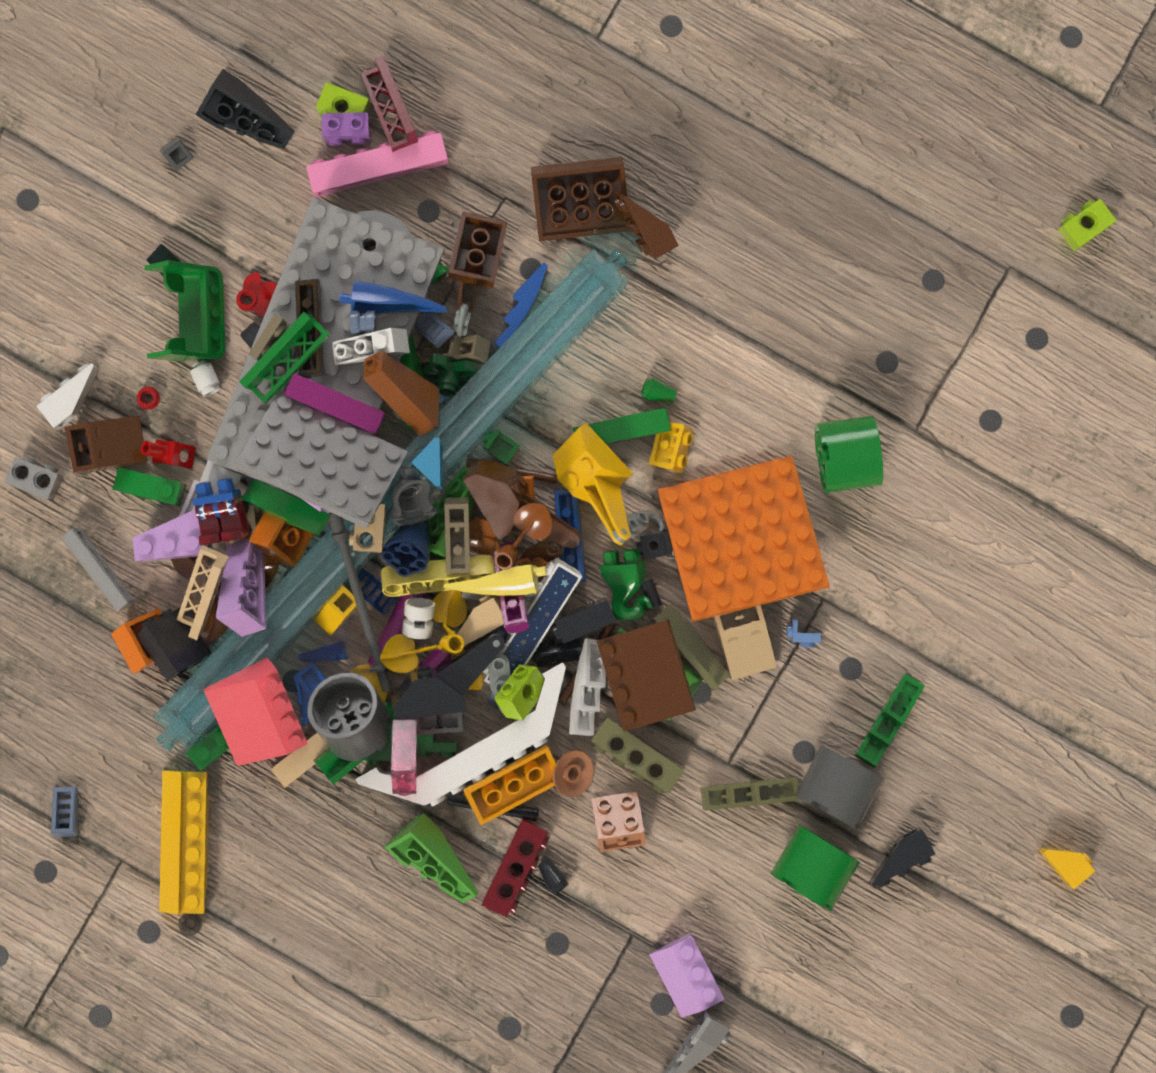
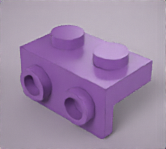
(346, 128)

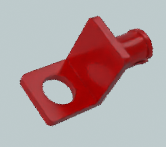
(168, 452)

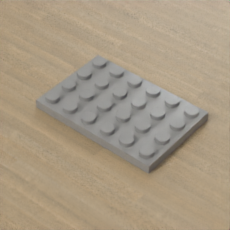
(321, 460)

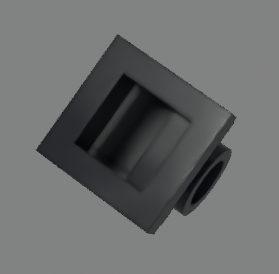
(661, 539)

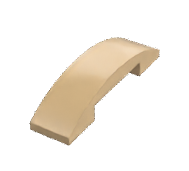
(299, 761)

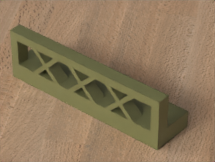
(694, 649)

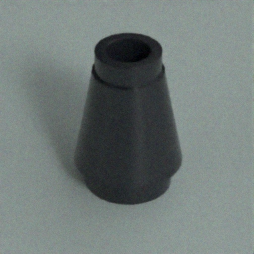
(553, 876)

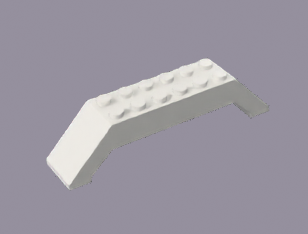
(484, 755)

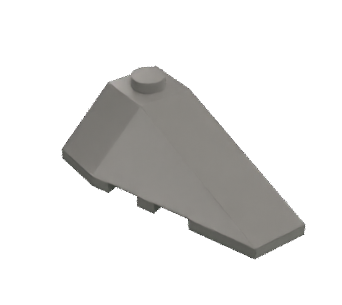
(699, 1043)

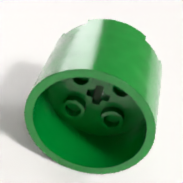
(849, 454)
(815, 868)

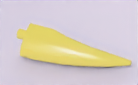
(513, 581)

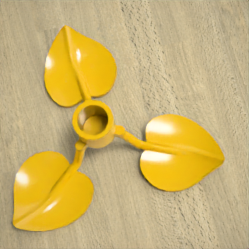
(450, 610)

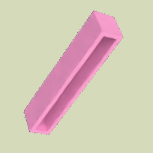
(376, 165)

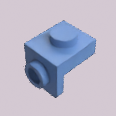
(805, 639)

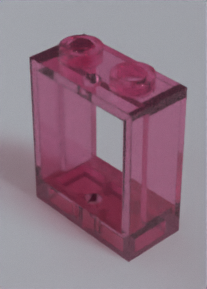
(404, 757)

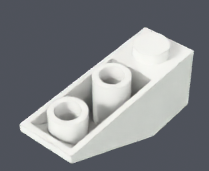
(357, 348)
(67, 401)

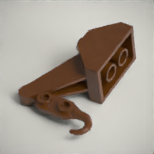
(500, 495)

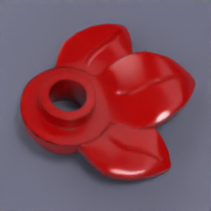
(259, 291)

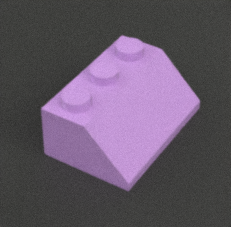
(686, 976)

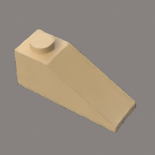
(482, 619)

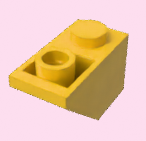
(337, 610)

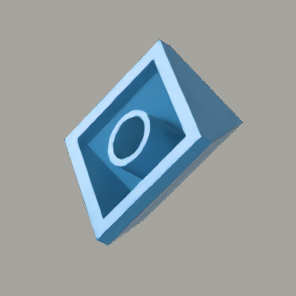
(430, 462)

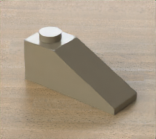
(457, 535)

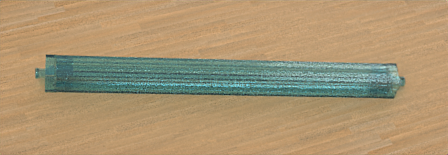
(461, 427)

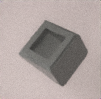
(176, 153)

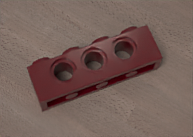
(494, 898)

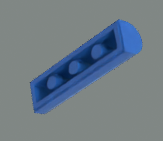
(568, 510)

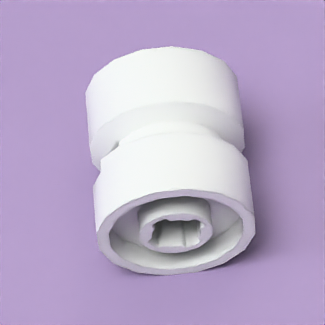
(418, 618)

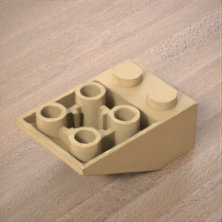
(745, 642)

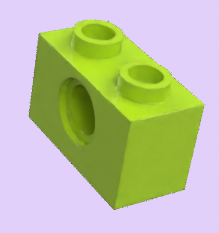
(333, 96)
(1099, 218)
(520, 692)

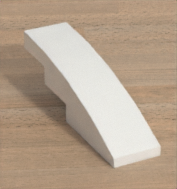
(586, 690)

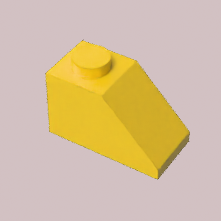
(1069, 865)

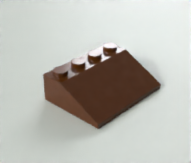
(578, 198)
(646, 675)

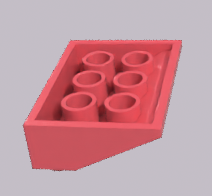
(255, 714)

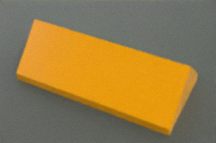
(511, 785)

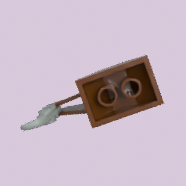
(475, 261)

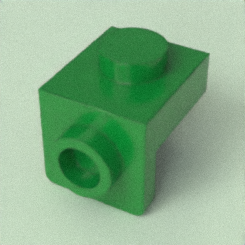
(500, 446)

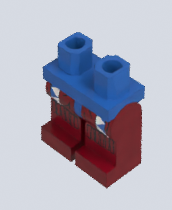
(220, 513)

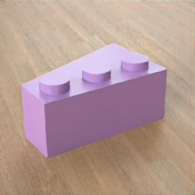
(170, 540)

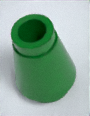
(658, 391)

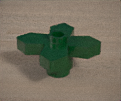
(448, 373)

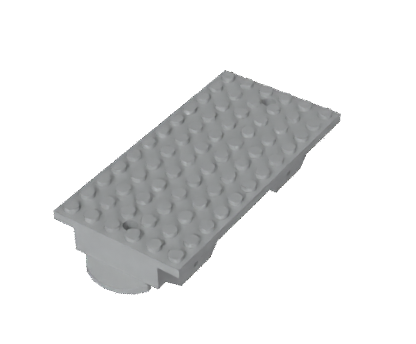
(334, 250)

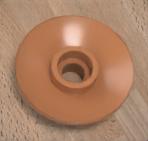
(580, 774)

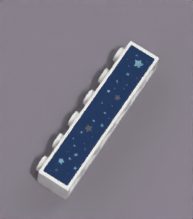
(541, 613)

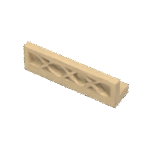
(208, 590)

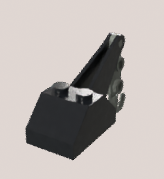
(442, 690)

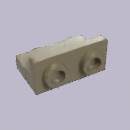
(272, 332)

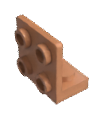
(618, 821)

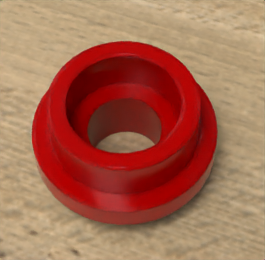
(143, 393)

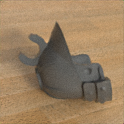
(411, 499)

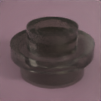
(187, 930)

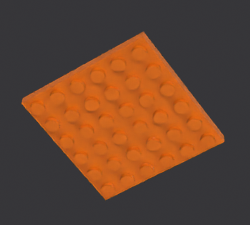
(742, 538)

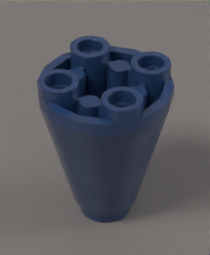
(409, 549)

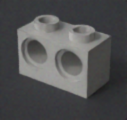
(32, 482)

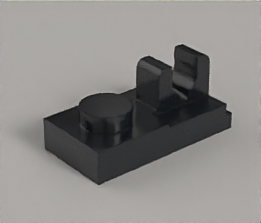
(558, 653)

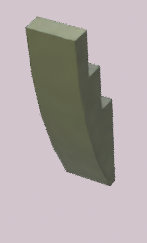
(749, 793)

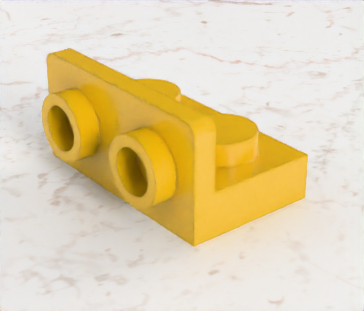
(671, 448)

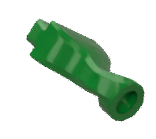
(624, 581)

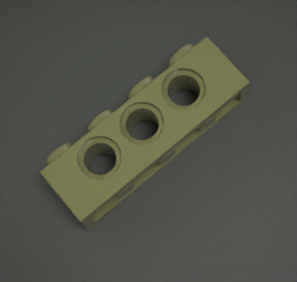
(670, 771)

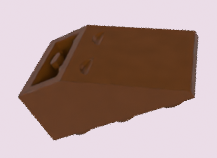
(652, 234)
(105, 444)

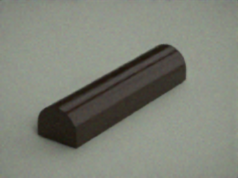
(309, 301)

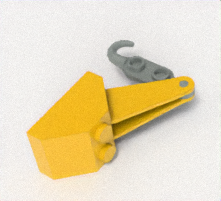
(595, 475)

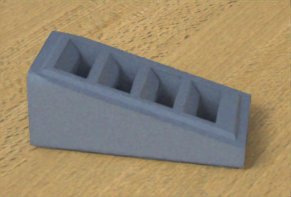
(433, 329)
(73, 812)

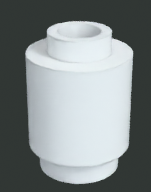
(205, 378)

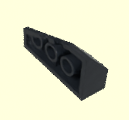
(238, 108)

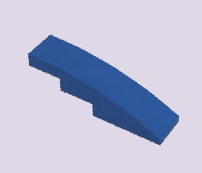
(525, 299)

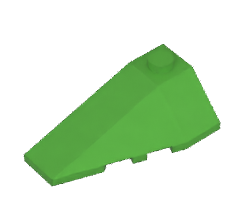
(427, 850)

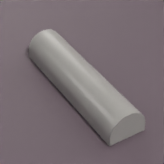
(98, 569)

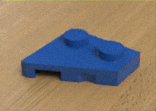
(306, 682)

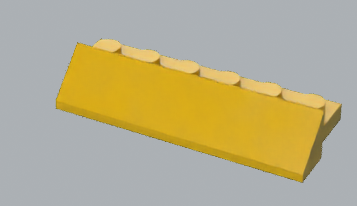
(184, 842)

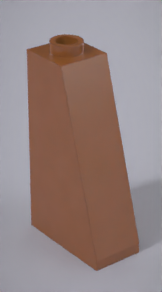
(404, 391)

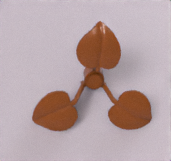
(531, 518)

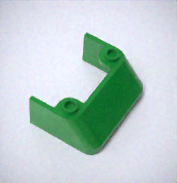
(200, 311)

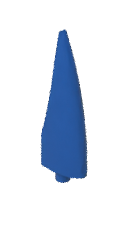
(386, 299)

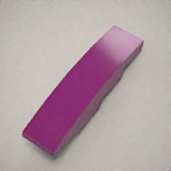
(334, 404)

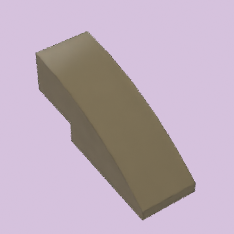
(470, 348)

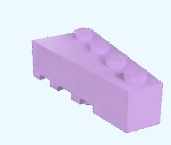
(243, 589)

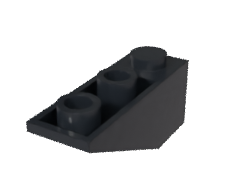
(905, 853)

